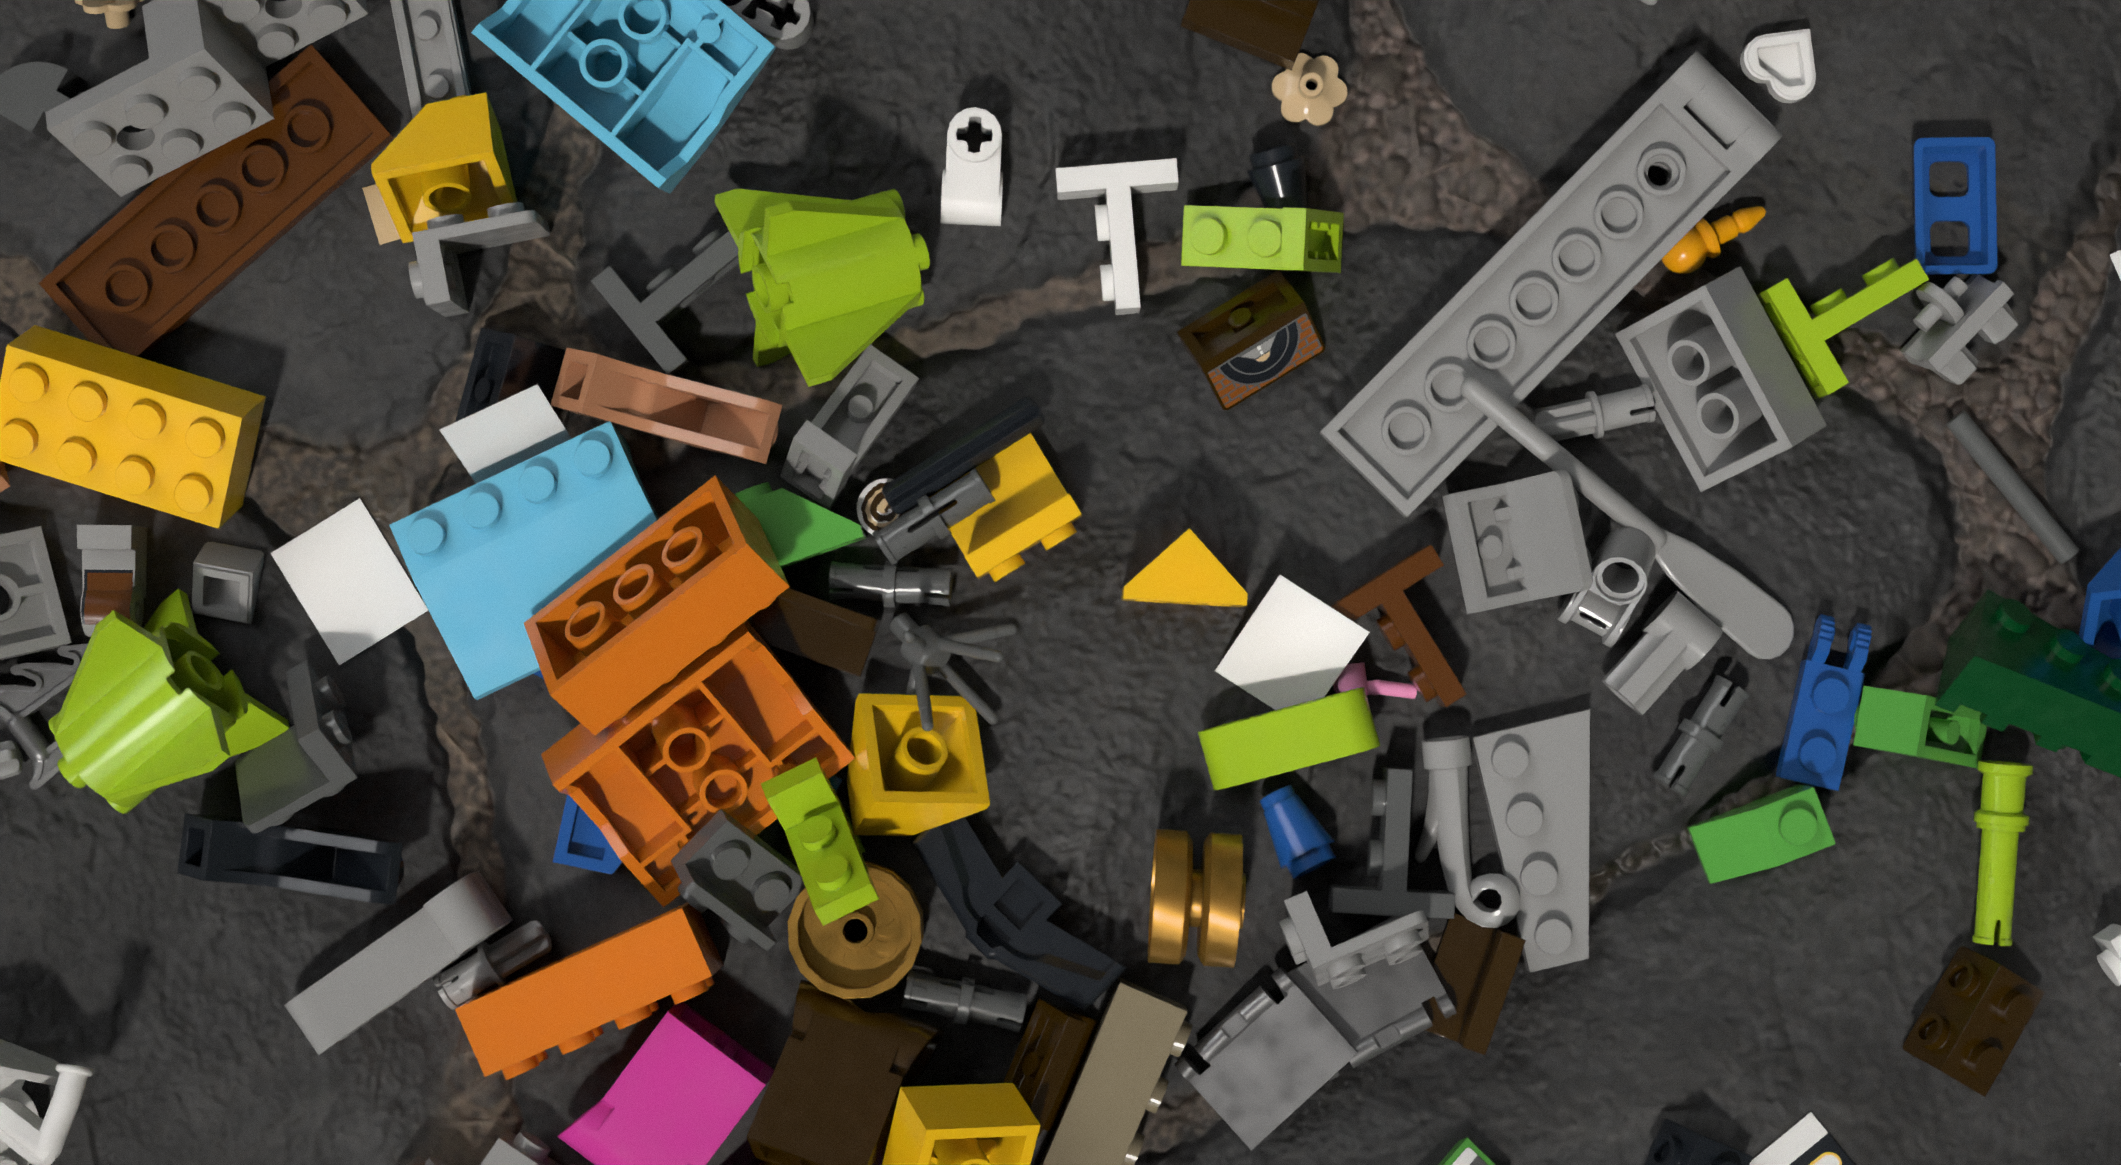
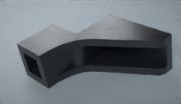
(292, 858)

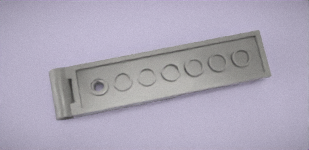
(1552, 282)

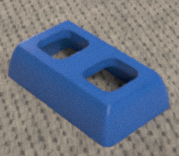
(1974, 209)

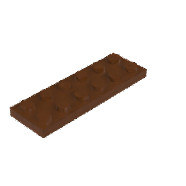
(217, 212)

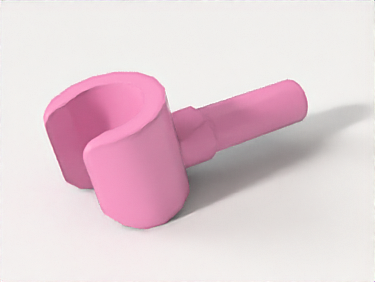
(1355, 677)

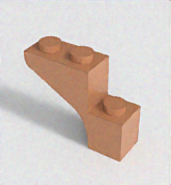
(666, 406)

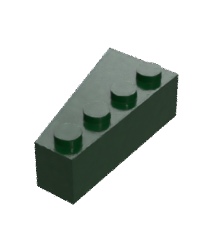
(2035, 679)

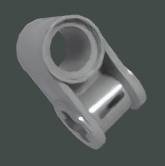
(1614, 590)

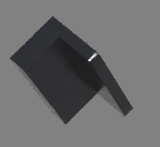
(505, 366)

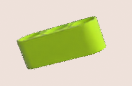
(1289, 738)

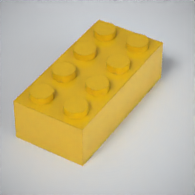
(127, 426)

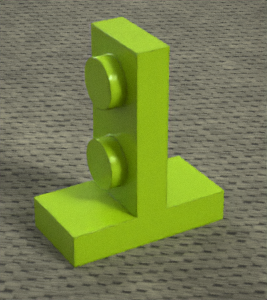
(1262, 238)
(1806, 336)
(821, 841)

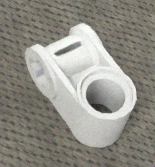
(972, 180)

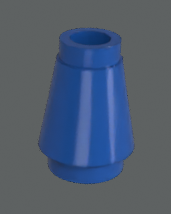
(1296, 833)

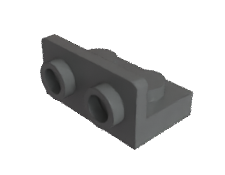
(737, 878)

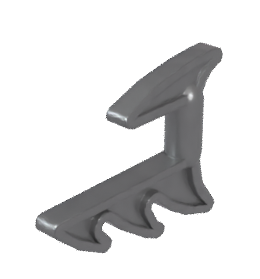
(22, 701)

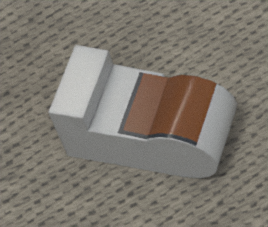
(112, 572)

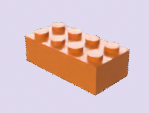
(655, 606)
(589, 988)

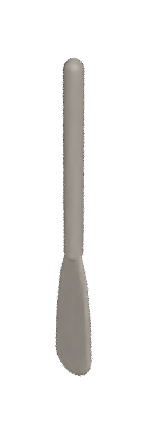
(1717, 589)

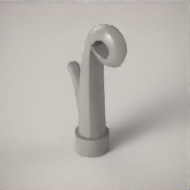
(1448, 825)

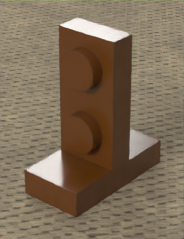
(1403, 626)

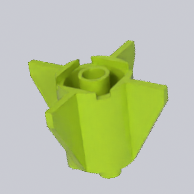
(823, 273)
(153, 708)

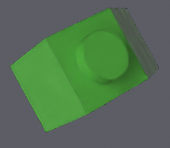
(798, 526)
(1917, 728)
(1762, 834)

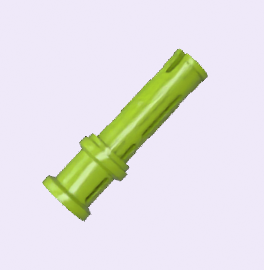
(2001, 821)

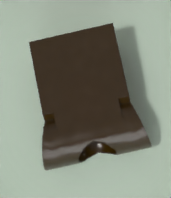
(838, 1082)

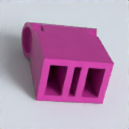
(672, 1097)

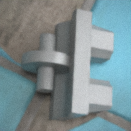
(1953, 319)

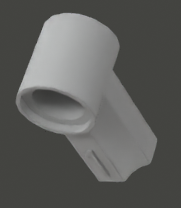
(1672, 641)

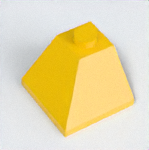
(445, 165)
(911, 776)

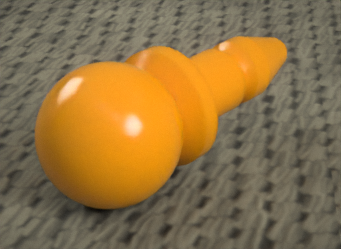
(1706, 238)

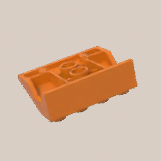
(694, 751)

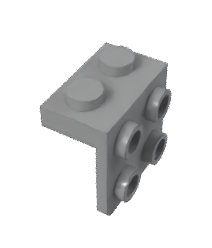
(437, 270)
(1518, 541)
(1346, 961)

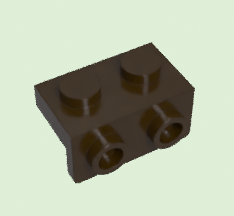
(1973, 1020)

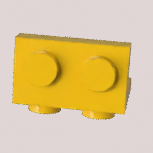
(1027, 510)

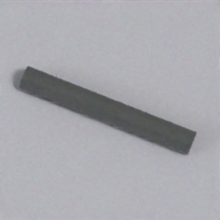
(2012, 487)

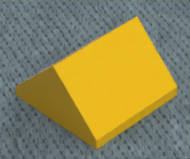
(1186, 575)

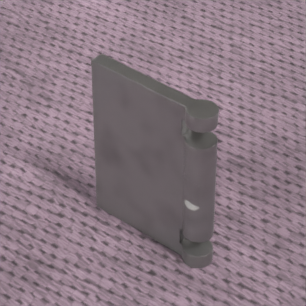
(1382, 1005)
(1267, 1059)

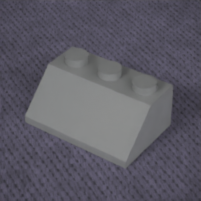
(1721, 379)

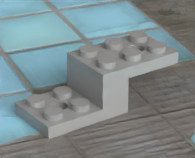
(195, 89)

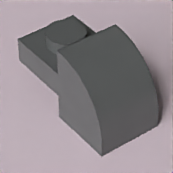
(34, 89)

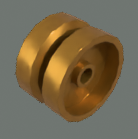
(1196, 898)
(872, 961)

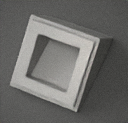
(226, 581)

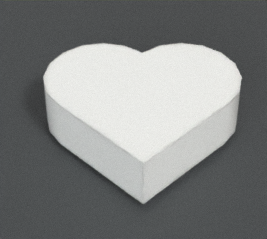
(1782, 63)

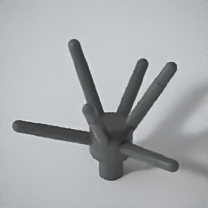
(929, 654)

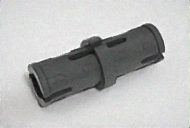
(897, 538)
(891, 583)
(1701, 735)
(964, 1001)

